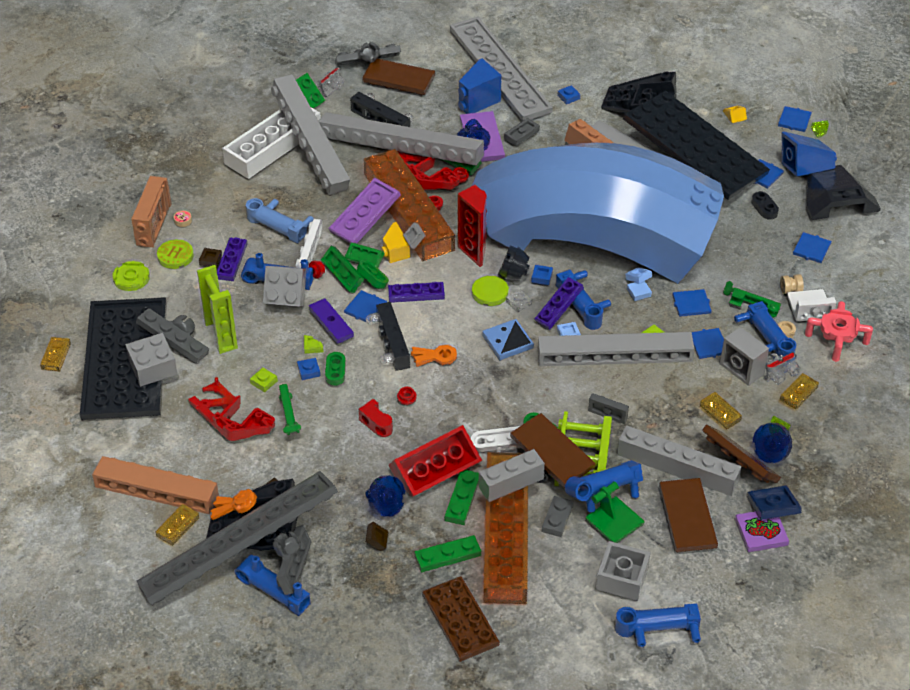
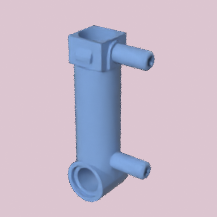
(267, 216)

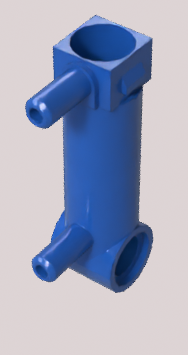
(255, 270)
(589, 311)
(769, 329)
(623, 474)
(255, 573)
(657, 619)

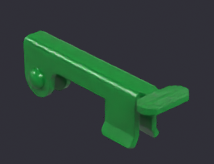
(739, 296)
(285, 396)

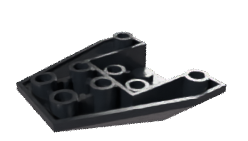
(631, 94)
(835, 189)
(264, 494)

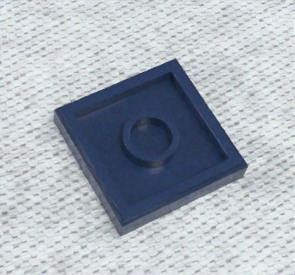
(774, 502)

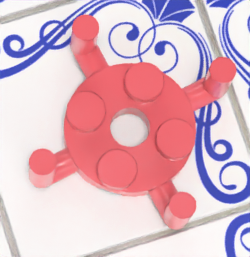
(839, 334)

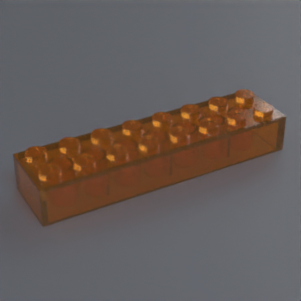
(412, 204)
(506, 543)

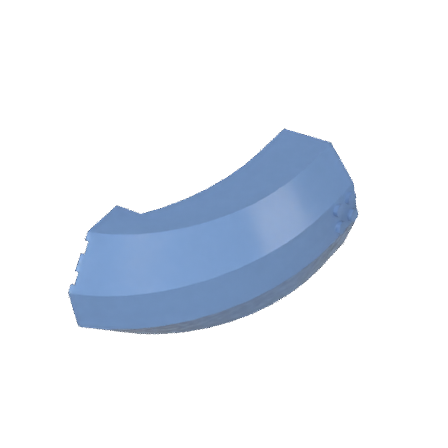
(604, 199)

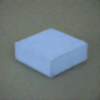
(638, 275)
(639, 290)
(568, 329)

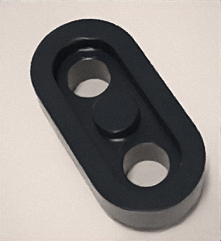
(765, 205)

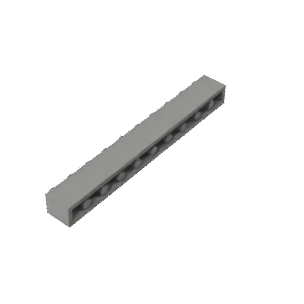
(402, 138)

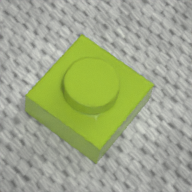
(263, 379)

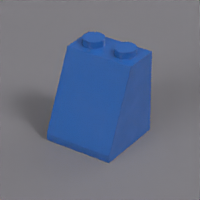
(479, 88)
(805, 154)

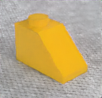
(395, 245)

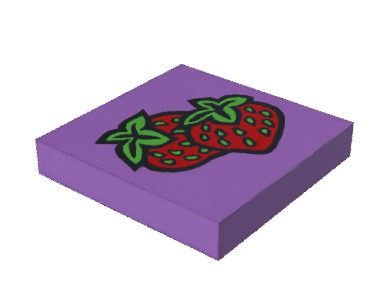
(760, 533)

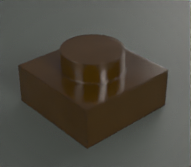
(210, 257)
(376, 536)

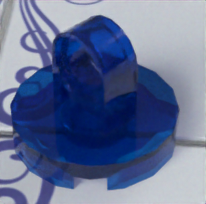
(475, 132)
(772, 442)
(386, 495)

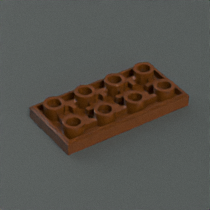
(399, 76)
(560, 455)
(743, 457)
(688, 515)
(460, 618)

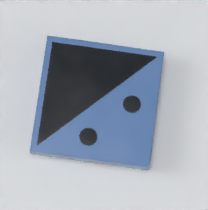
(507, 339)

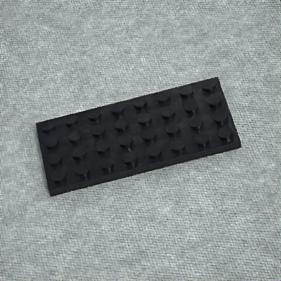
(696, 143)
(108, 378)

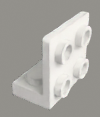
(810, 304)

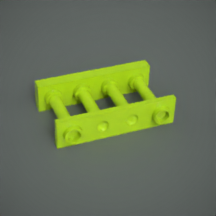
(217, 309)
(600, 445)

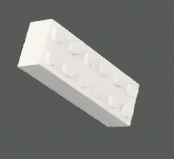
(261, 145)

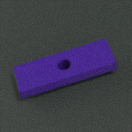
(231, 259)
(416, 292)
(559, 303)
(331, 321)

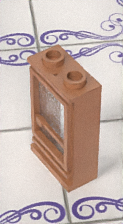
(151, 211)

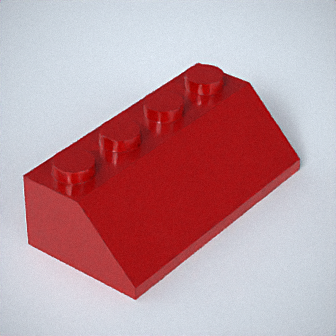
(472, 223)
(435, 461)

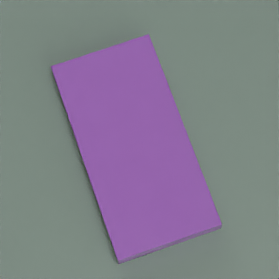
(487, 120)
(364, 211)

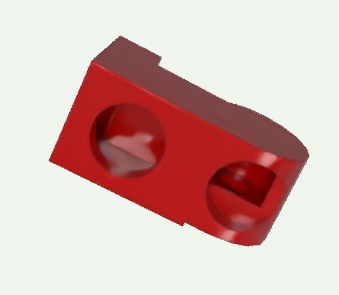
(375, 419)

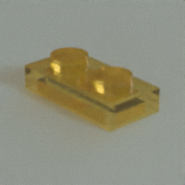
(55, 354)
(799, 391)
(720, 410)
(177, 524)

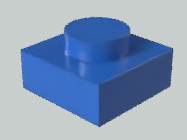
(568, 94)
(542, 275)
(308, 368)

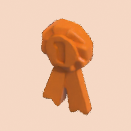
(442, 354)
(240, 503)

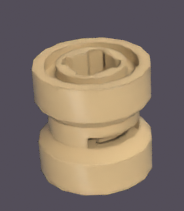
(791, 284)

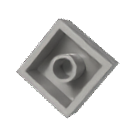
(284, 286)
(744, 356)
(151, 359)
(623, 570)

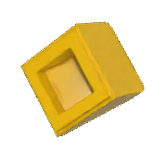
(735, 113)

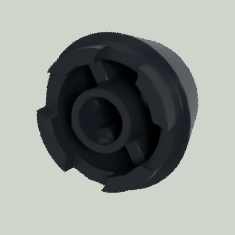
(514, 264)

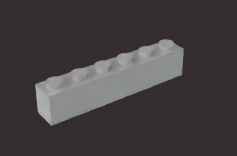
(678, 460)

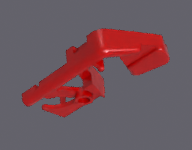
(442, 179)
(256, 423)

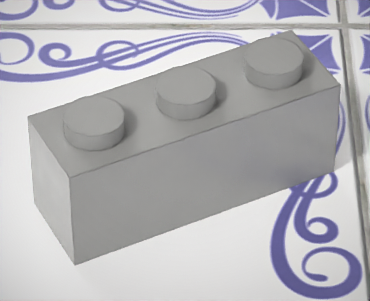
(511, 475)

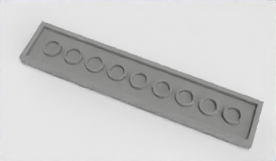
(515, 84)

